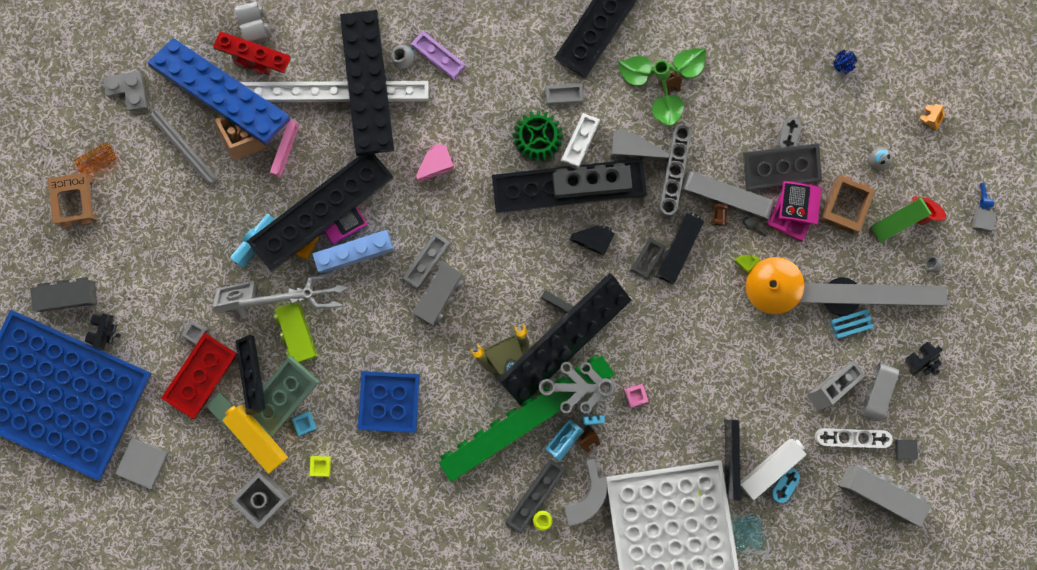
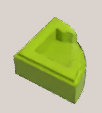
(746, 262)

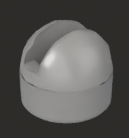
(936, 261)

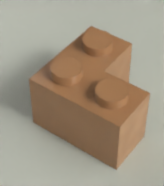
(236, 140)

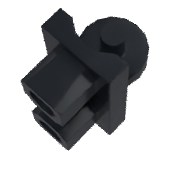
(105, 331)
(931, 354)

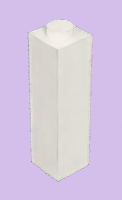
(772, 468)

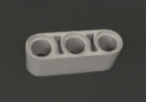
(880, 392)

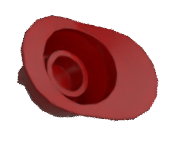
(937, 211)

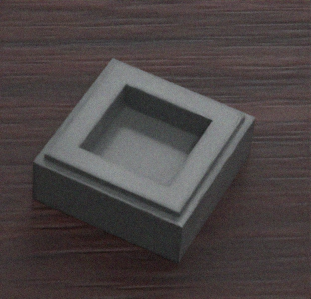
(906, 449)

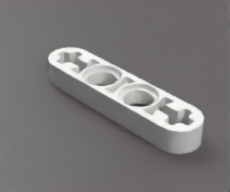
(853, 435)

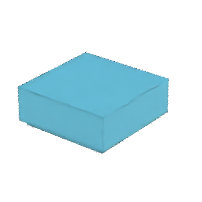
(304, 424)

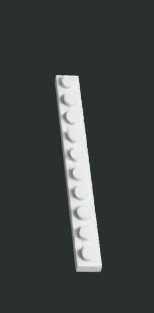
(335, 91)

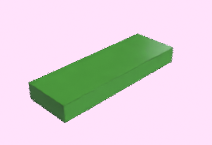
(901, 220)

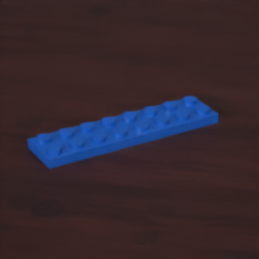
(219, 91)

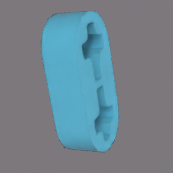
(789, 488)

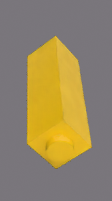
(254, 438)

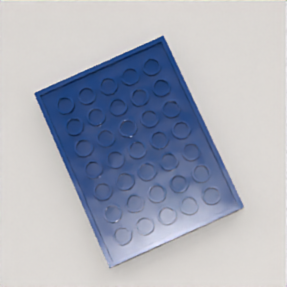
(64, 395)

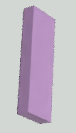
(438, 55)

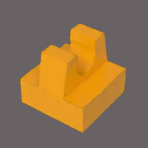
(935, 118)

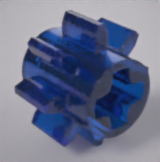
(845, 61)

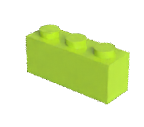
(295, 332)

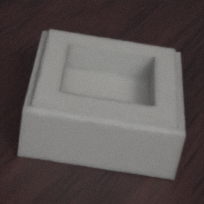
(984, 220)
(194, 332)

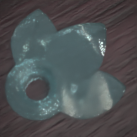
(745, 535)

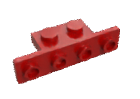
(252, 55)

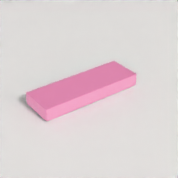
(284, 148)

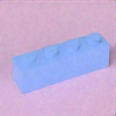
(353, 252)

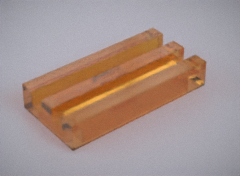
(113, 157)

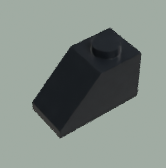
(594, 238)

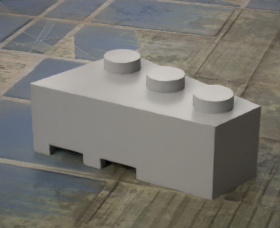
(439, 294)

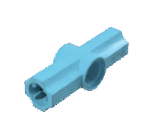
(244, 252)

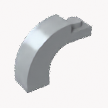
(588, 506)

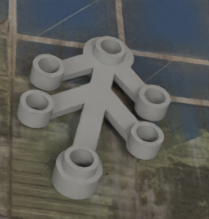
(580, 387)

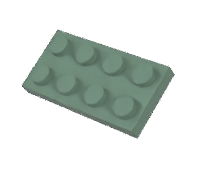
(284, 394)

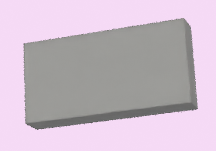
(564, 94)

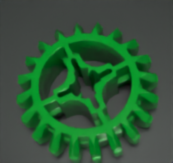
(547, 122)

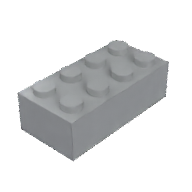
(885, 495)

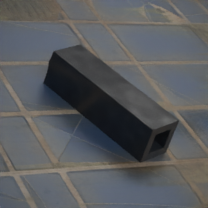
(680, 248)

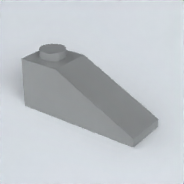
(631, 146)
(835, 386)

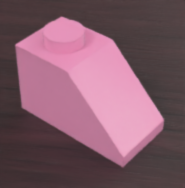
(435, 163)

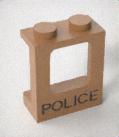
(70, 183)

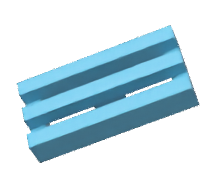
(867, 319)
(593, 420)
(566, 442)

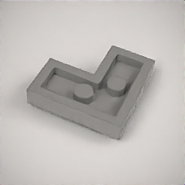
(129, 84)

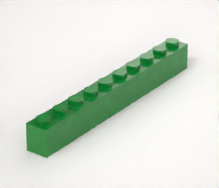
(516, 424)

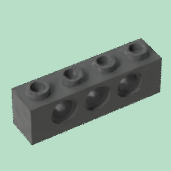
(583, 188)

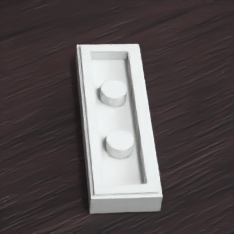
(580, 141)

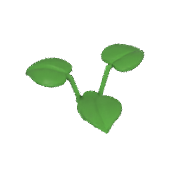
(637, 68)

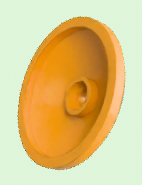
(780, 298)

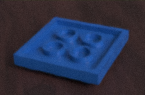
(388, 401)

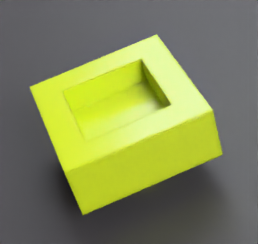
(320, 465)

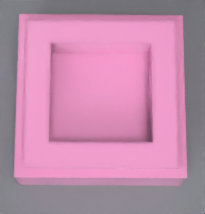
(636, 395)

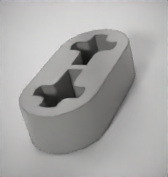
(785, 132)

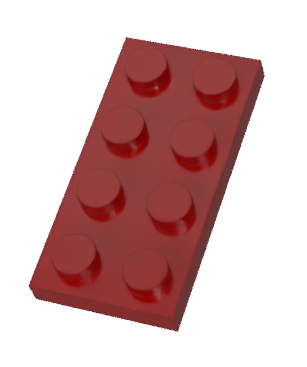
(199, 376)

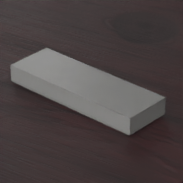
(426, 260)

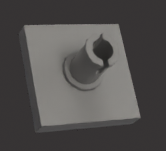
(227, 298)

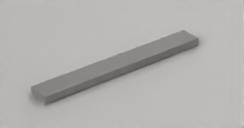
(875, 294)

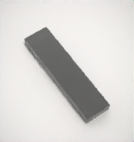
(535, 496)

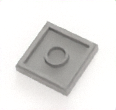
(142, 463)

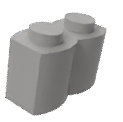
(251, 22)

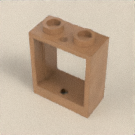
(841, 222)

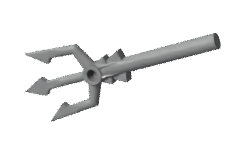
(299, 295)

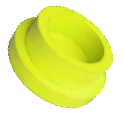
(542, 520)

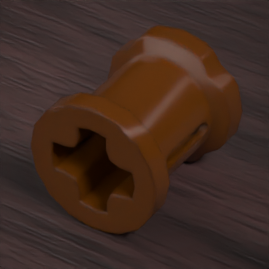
(719, 215)

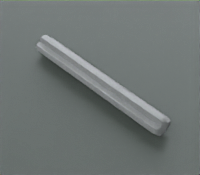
(183, 147)

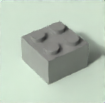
(260, 499)

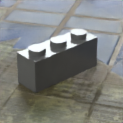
(63, 295)

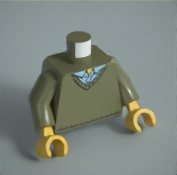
(504, 354)

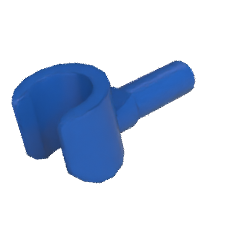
(985, 202)

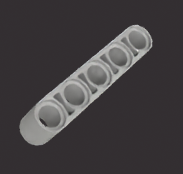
(674, 162)
(725, 194)

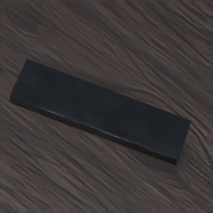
(250, 375)

